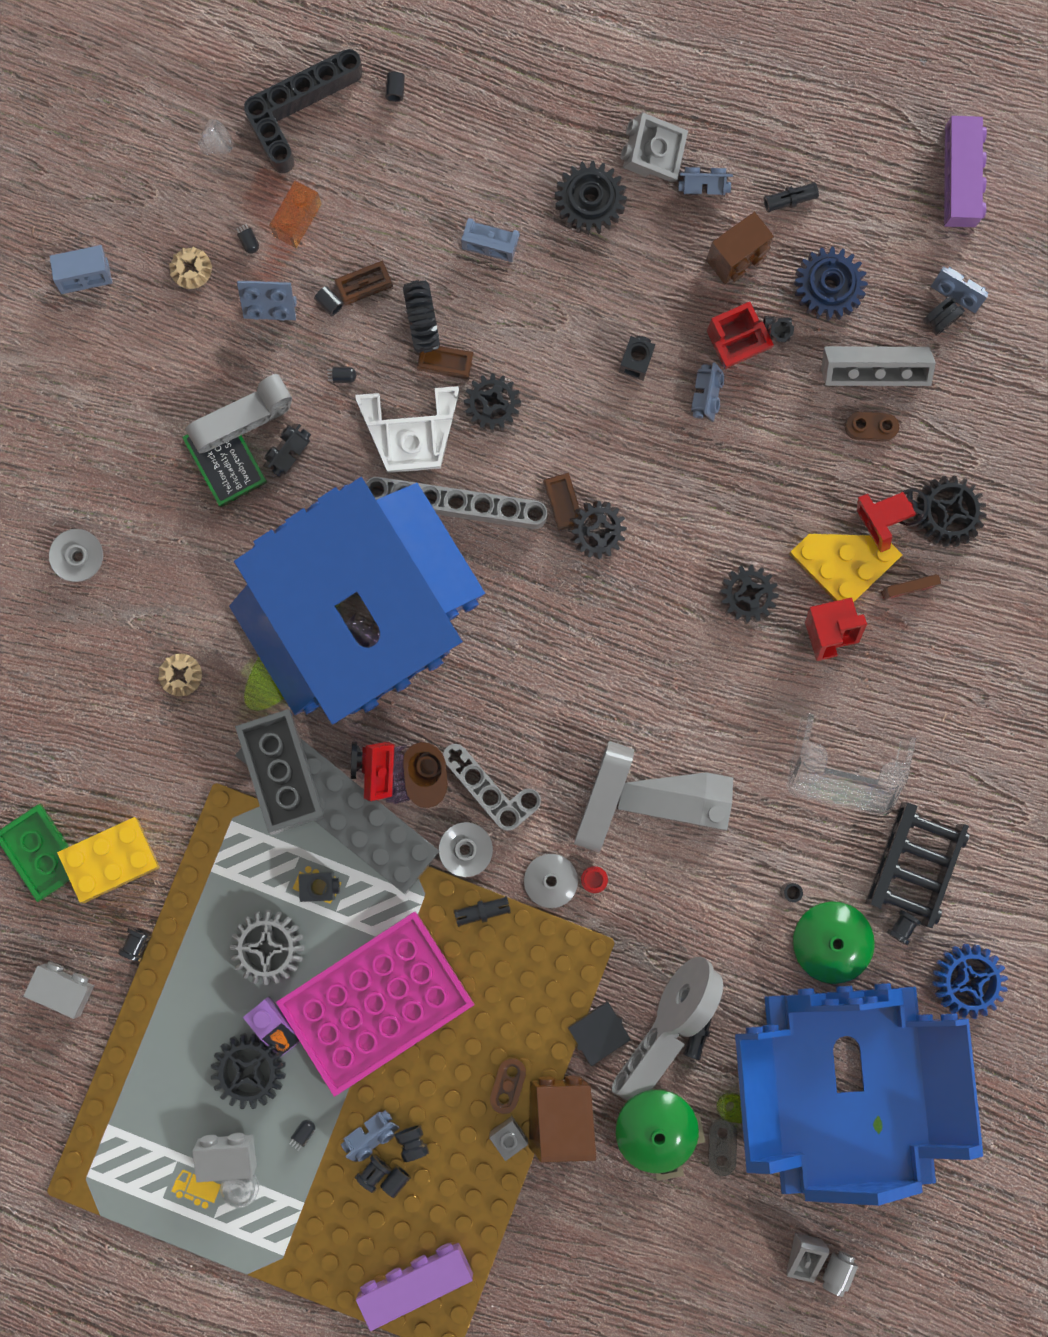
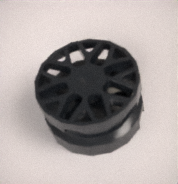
(944, 315)

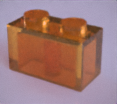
(295, 214)

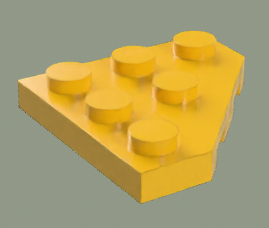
(843, 563)

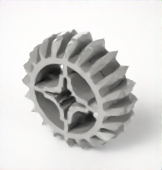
(268, 934)

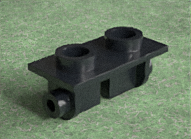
(291, 440)

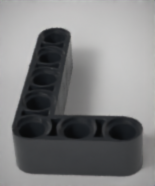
(297, 101)

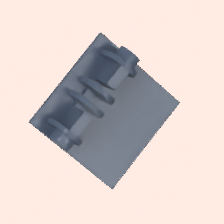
(267, 300)

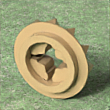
(190, 279)
(192, 675)

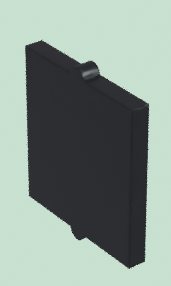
(599, 1033)

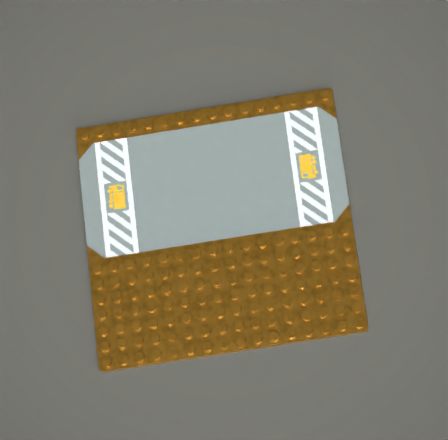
(312, 1219)

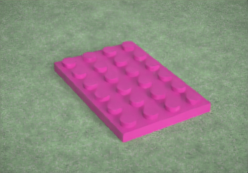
(375, 1003)

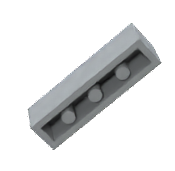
(877, 366)

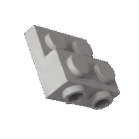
(654, 147)

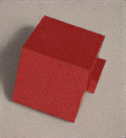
(738, 335)
(833, 627)

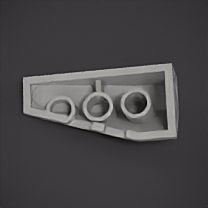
(689, 799)

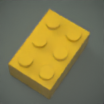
(108, 860)

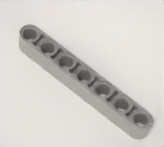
(470, 499)

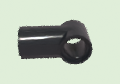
(779, 328)

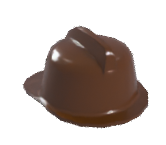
(425, 774)

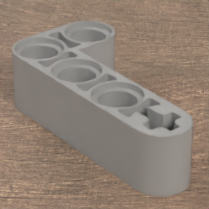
(241, 416)
(487, 784)
(604, 796)

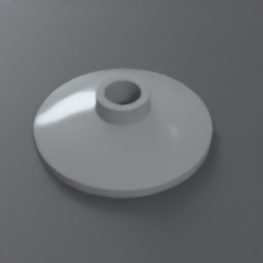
(63, 554)
(479, 849)
(547, 866)

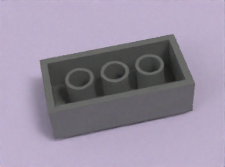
(280, 772)

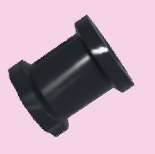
(904, 927)
(134, 944)
(376, 1166)

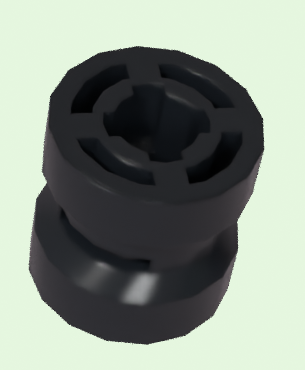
(412, 1147)

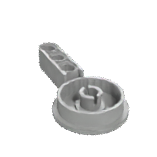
(683, 1010)

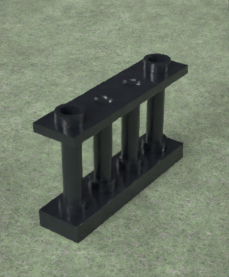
(890, 869)

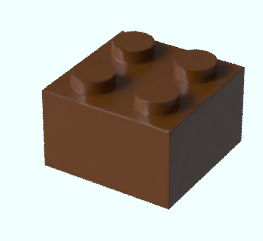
(740, 248)

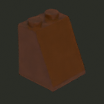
(561, 1120)

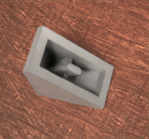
(806, 1257)

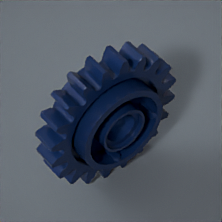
(839, 270)

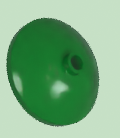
(815, 937)
(654, 1114)

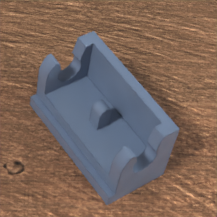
(489, 241)
(80, 269)

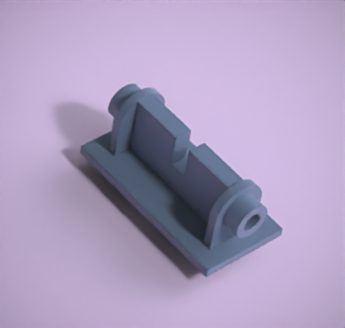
(715, 181)
(966, 294)
(708, 402)
(361, 1144)

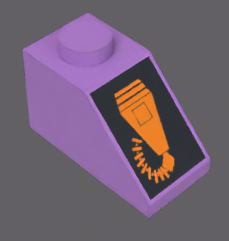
(271, 1026)

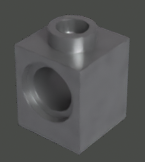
(508, 1138)

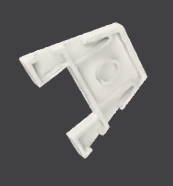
(414, 441)

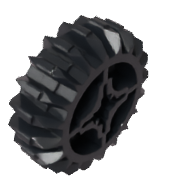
(421, 316)
(970, 518)
(257, 1080)

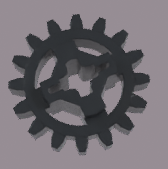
(501, 408)
(595, 519)
(745, 582)

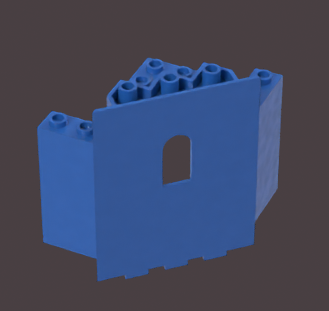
(343, 545)
(824, 1141)

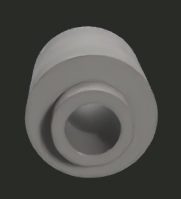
(839, 1273)

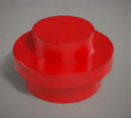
(594, 879)

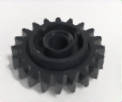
(590, 213)

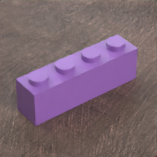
(964, 171)
(414, 1286)

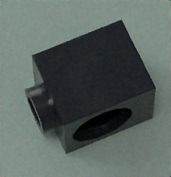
(633, 367)
(306, 891)

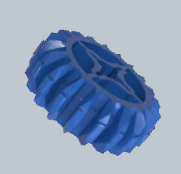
(981, 1000)

